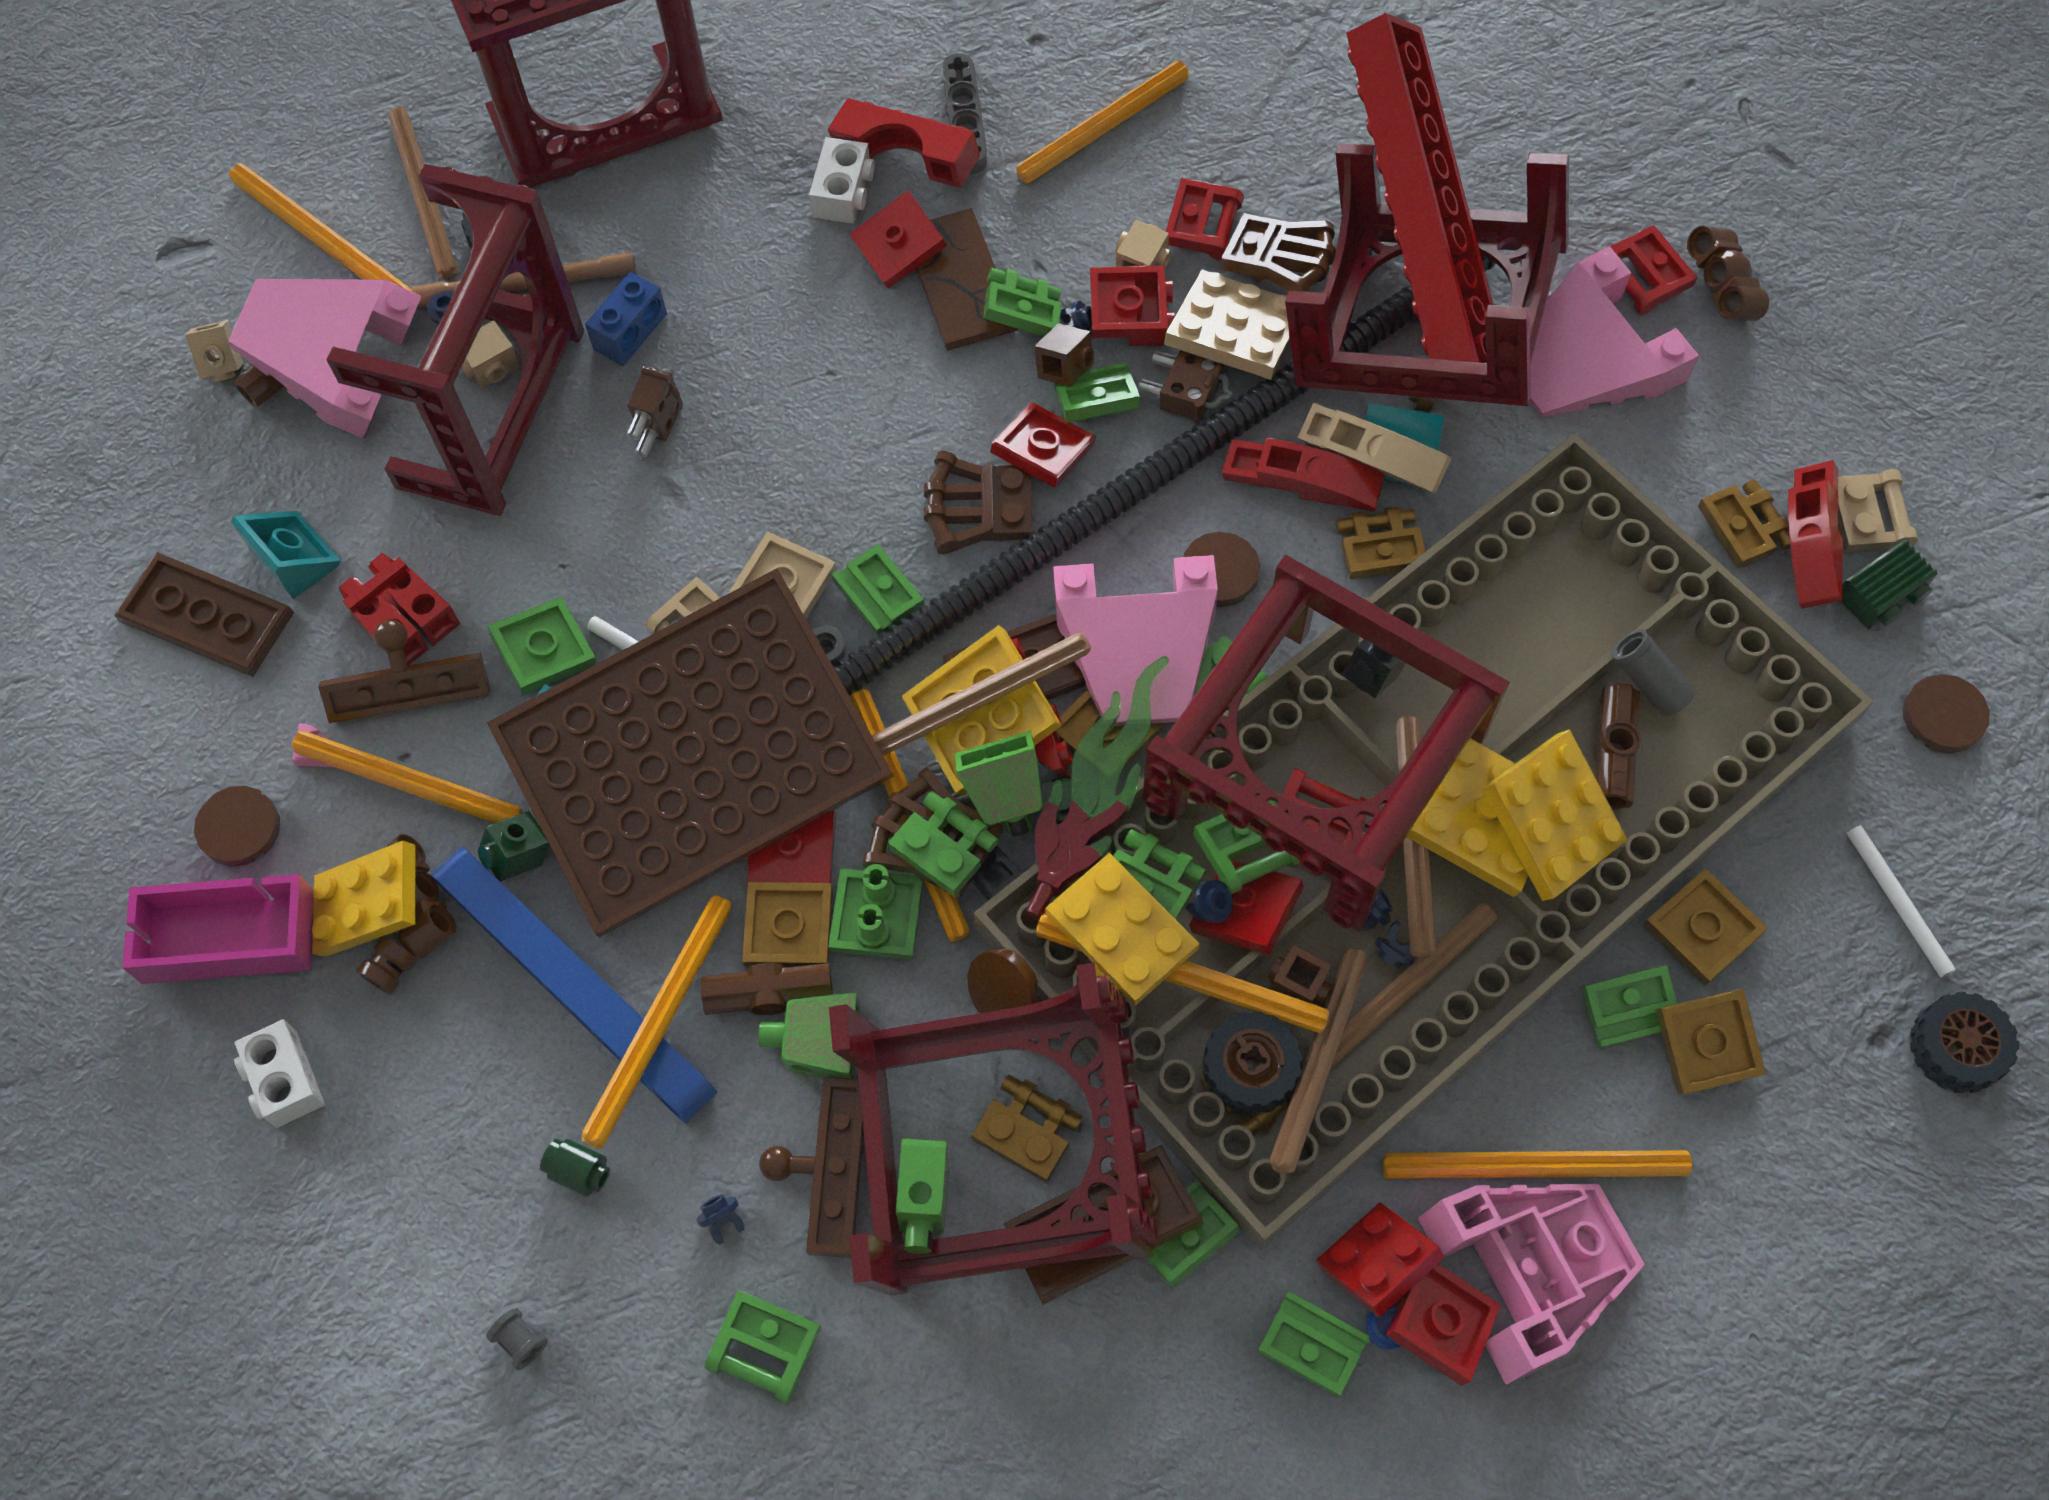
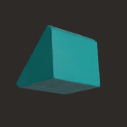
(287, 548)

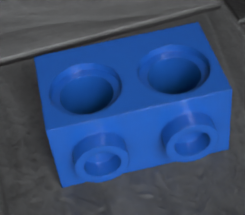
(626, 318)

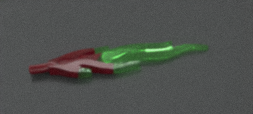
(1094, 808)

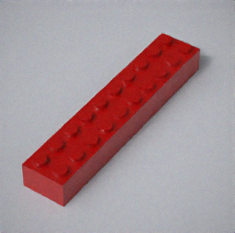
(1422, 187)

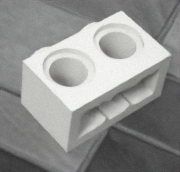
(841, 180)
(286, 1069)

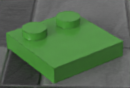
(541, 645)

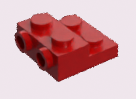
(1131, 304)

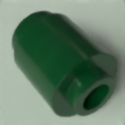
(575, 1166)

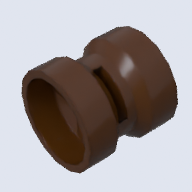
(381, 974)

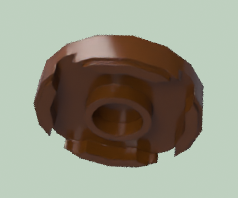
(1235, 564)
(1946, 713)
(237, 825)
(1001, 981)

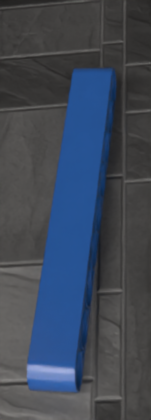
(569, 980)

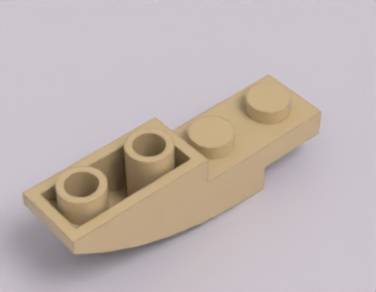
(1375, 447)

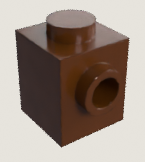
(1064, 354)
(1301, 976)

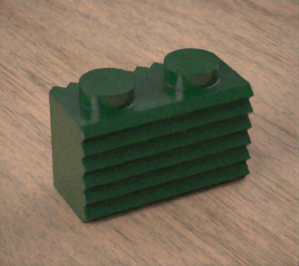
(1888, 584)

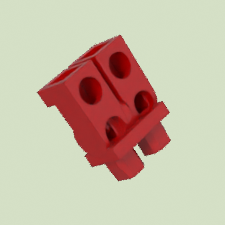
(397, 593)

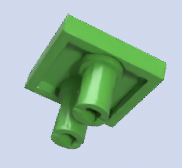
(876, 913)

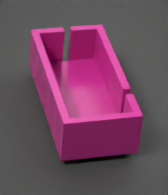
(219, 929)

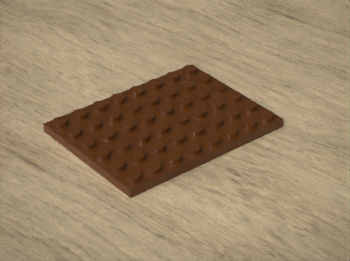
(689, 752)

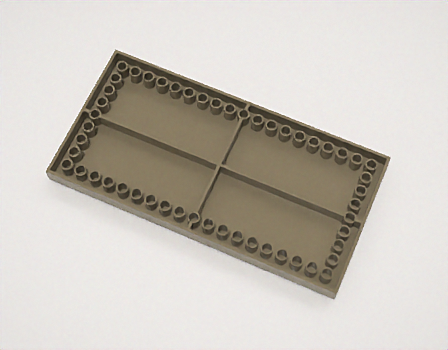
(1540, 597)

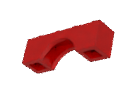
(946, 149)

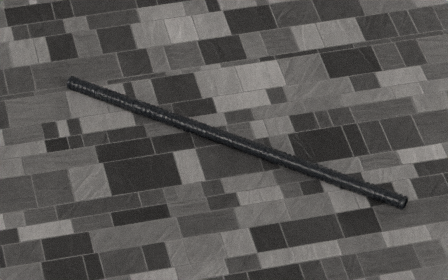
(1109, 502)

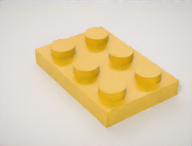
(364, 899)
(1122, 928)

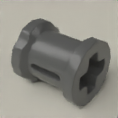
(516, 1339)

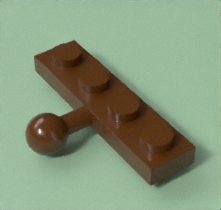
(403, 684)
(834, 1168)

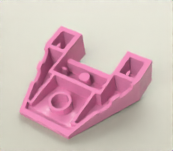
(295, 324)
(1590, 350)
(1136, 631)
(1551, 1256)

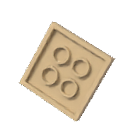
(1232, 324)

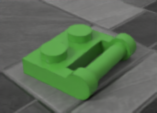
(1226, 842)
(769, 1332)

